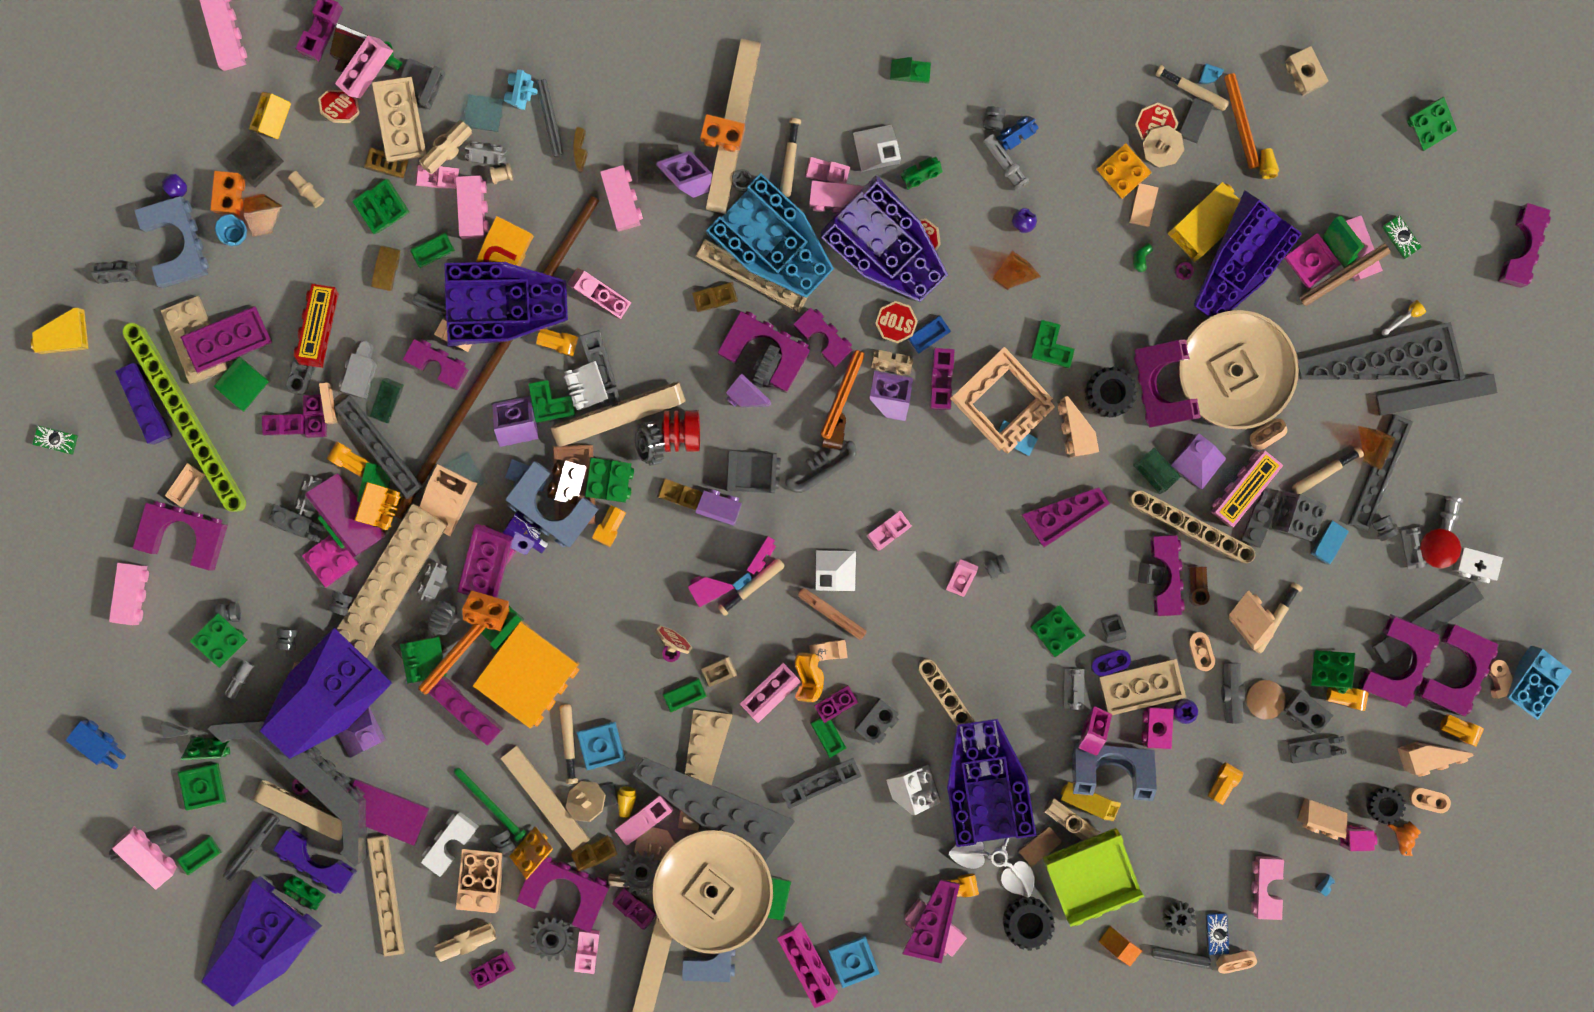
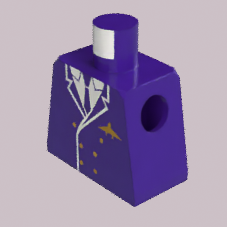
(525, 534)

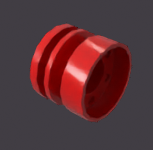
(682, 431)

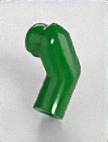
(392, 61)
(1139, 257)

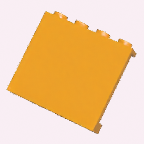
(526, 675)

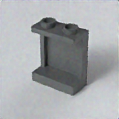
(753, 472)

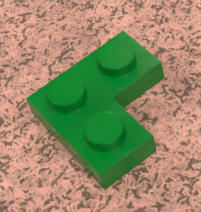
(1047, 350)
(547, 408)

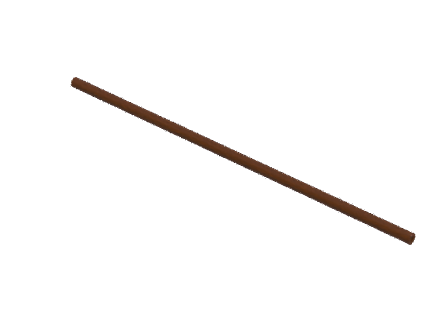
(493, 362)

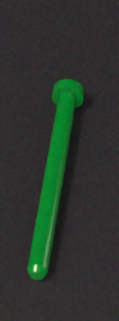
(490, 805)

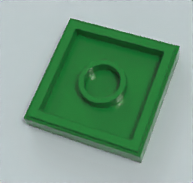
(202, 787)

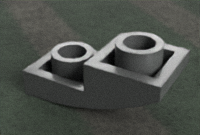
(1196, 120)

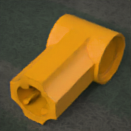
(561, 342)
(342, 456)
(607, 530)
(1353, 698)
(1465, 731)
(1227, 778)
(968, 885)

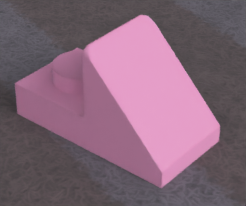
(962, 577)

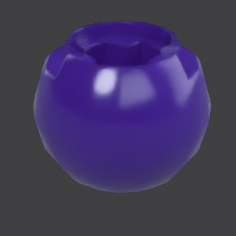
(174, 186)
(1024, 220)
(1193, 710)

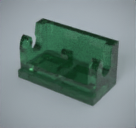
(1157, 471)

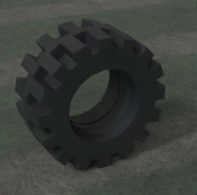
(1398, 807)

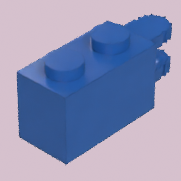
(95, 743)

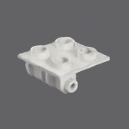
(586, 386)

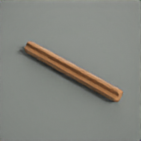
(1345, 274)

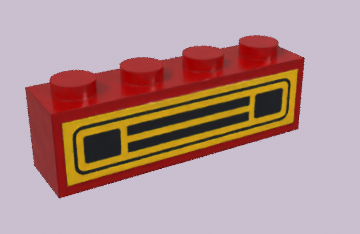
(316, 326)

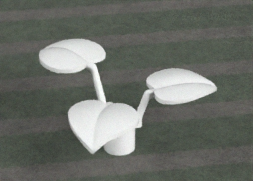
(1016, 879)

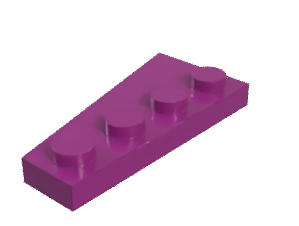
(1060, 517)
(933, 927)

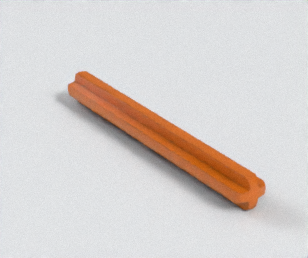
(1242, 121)
(842, 394)
(450, 658)

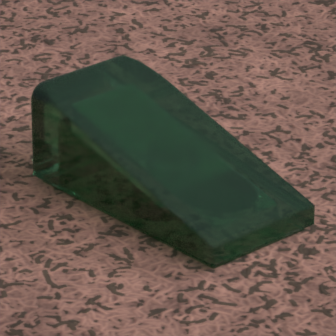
(386, 400)

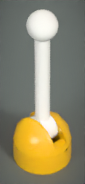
(1415, 310)

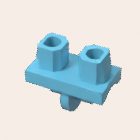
(522, 89)

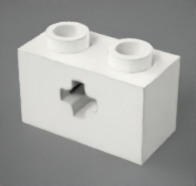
(1489, 565)

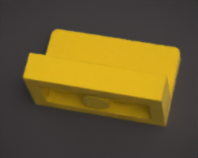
(270, 115)

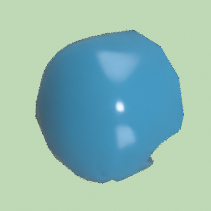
(230, 230)

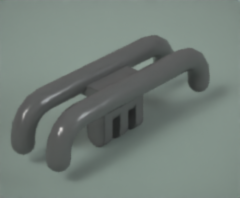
(823, 469)

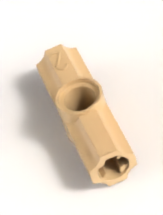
(445, 147)
(1063, 814)
(465, 942)

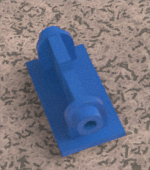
(1024, 127)

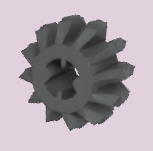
(442, 618)
(1187, 917)

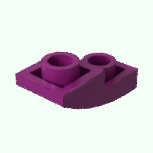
(314, 416)
(835, 704)
(492, 970)

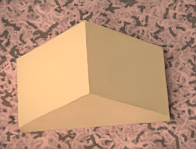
(719, 671)

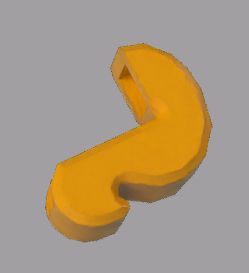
(811, 677)

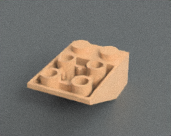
(1079, 433)
(447, 496)
(1252, 620)
(1422, 757)
(479, 881)

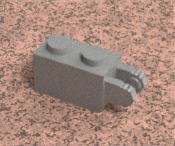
(359, 371)

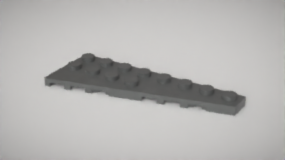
(1408, 356)
(715, 807)

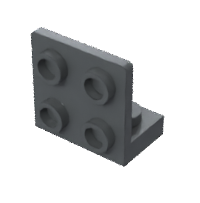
(425, 81)
(1299, 516)

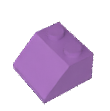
(514, 421)
(719, 507)

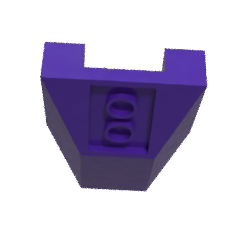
(886, 242)
(1246, 256)
(500, 302)
(322, 696)
(987, 786)
(256, 943)

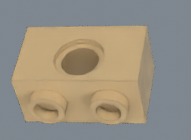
(1308, 60)

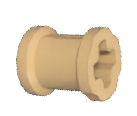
(501, 173)

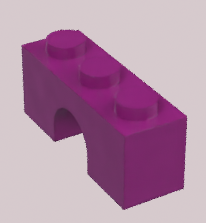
(317, 37)
(812, 323)
(421, 354)
(941, 379)

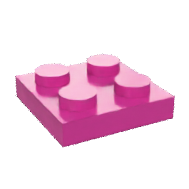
(1312, 260)
(766, 549)
(329, 561)

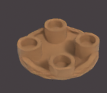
(1266, 699)

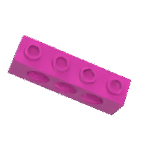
(807, 965)

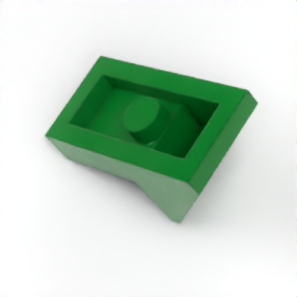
(910, 71)

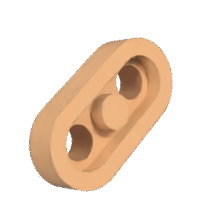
(1268, 434)
(1201, 651)
(1429, 799)
(1236, 962)

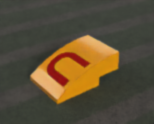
(505, 243)

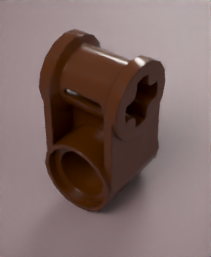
(837, 437)

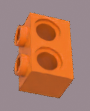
(724, 127)
(221, 193)
(489, 610)

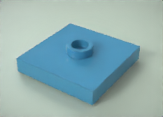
(601, 746)
(853, 961)

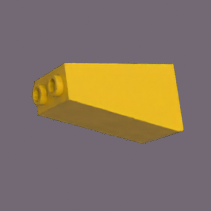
(1206, 222)

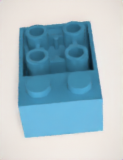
(1537, 681)

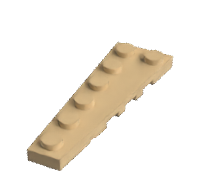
(704, 751)

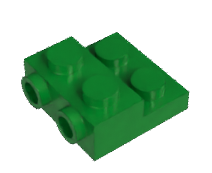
(608, 480)

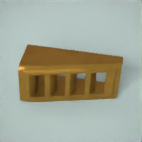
(368, 165)

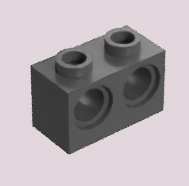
(1310, 708)
(872, 718)

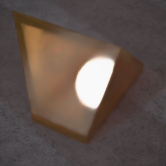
(261, 214)
(1015, 271)
(1375, 446)

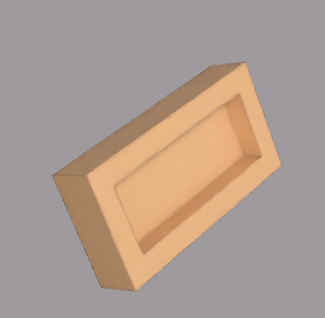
(1143, 205)
(328, 403)
(185, 485)

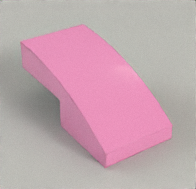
(827, 171)
(442, 178)
(889, 530)
(587, 951)

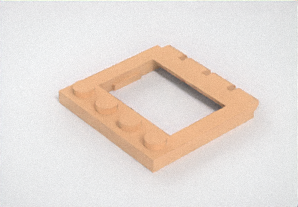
(983, 380)

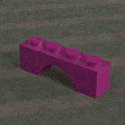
(1532, 222)
(1169, 600)
(460, 707)

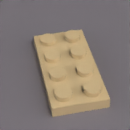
(399, 119)
(185, 319)
(1142, 687)

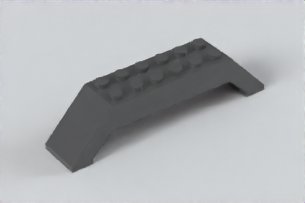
(319, 778)

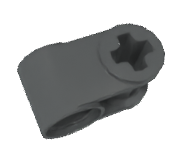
(299, 373)

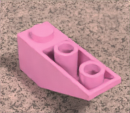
(598, 293)
(644, 819)

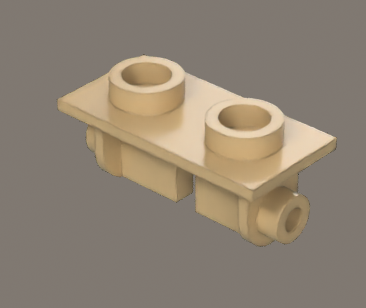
(901, 365)

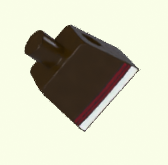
(345, 45)

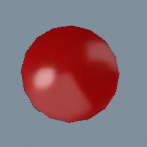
(1440, 548)

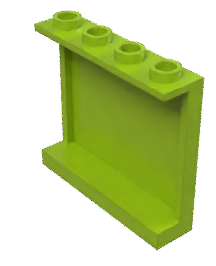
(1093, 877)

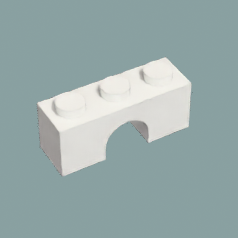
(438, 857)

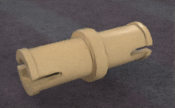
(306, 189)

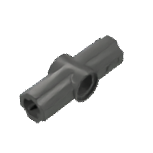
(1233, 693)

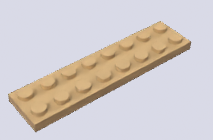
(391, 579)

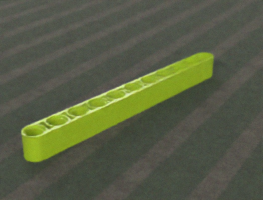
(178, 410)

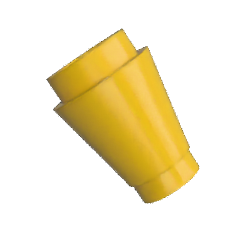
(1268, 165)
(626, 801)

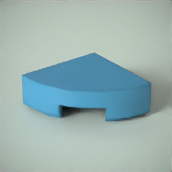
(1210, 74)
(742, 581)
(1324, 886)

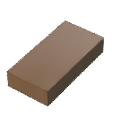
(1040, 846)

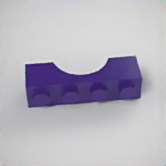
(136, 390)
(294, 848)

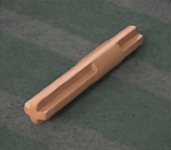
(831, 613)

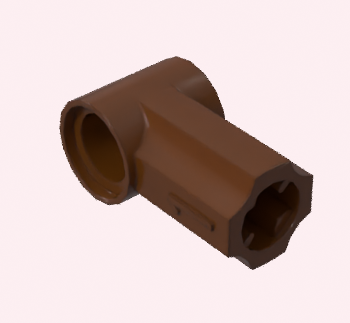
(1199, 583)

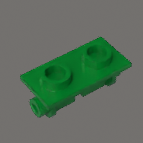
(929, 169)
(310, 896)

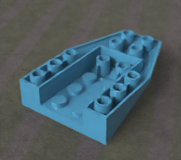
(772, 239)

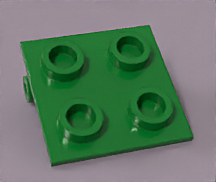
(1432, 123)
(1057, 631)
(218, 640)
(421, 658)
(1333, 670)
(205, 749)

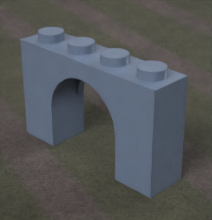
(190, 262)
(524, 499)
(1136, 762)
(709, 969)

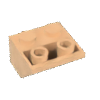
(1322, 817)

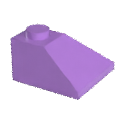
(687, 173)
(746, 394)
(891, 394)
(1198, 461)
(362, 734)

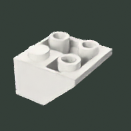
(877, 148)
(835, 570)
(914, 790)

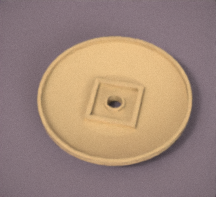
(1266, 364)
(741, 897)

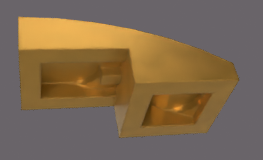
(580, 155)
(385, 268)
(715, 297)
(680, 494)
(594, 854)

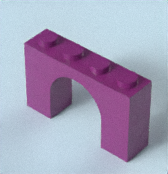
(748, 328)
(1150, 362)
(158, 518)
(1479, 653)
(1402, 687)
(591, 890)

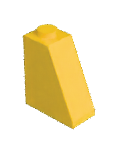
(62, 334)
(1095, 804)

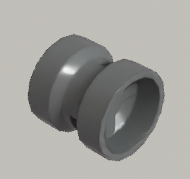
(994, 118)
(741, 180)
(1385, 528)
(992, 568)
(336, 606)
(229, 612)
(286, 644)
(504, 847)

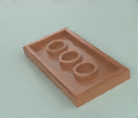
(579, 455)

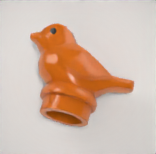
(1406, 837)

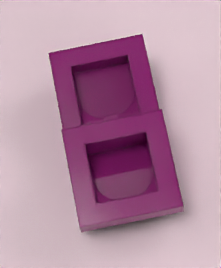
(283, 424)
(634, 908)

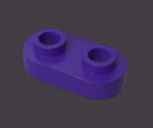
(1110, 662)

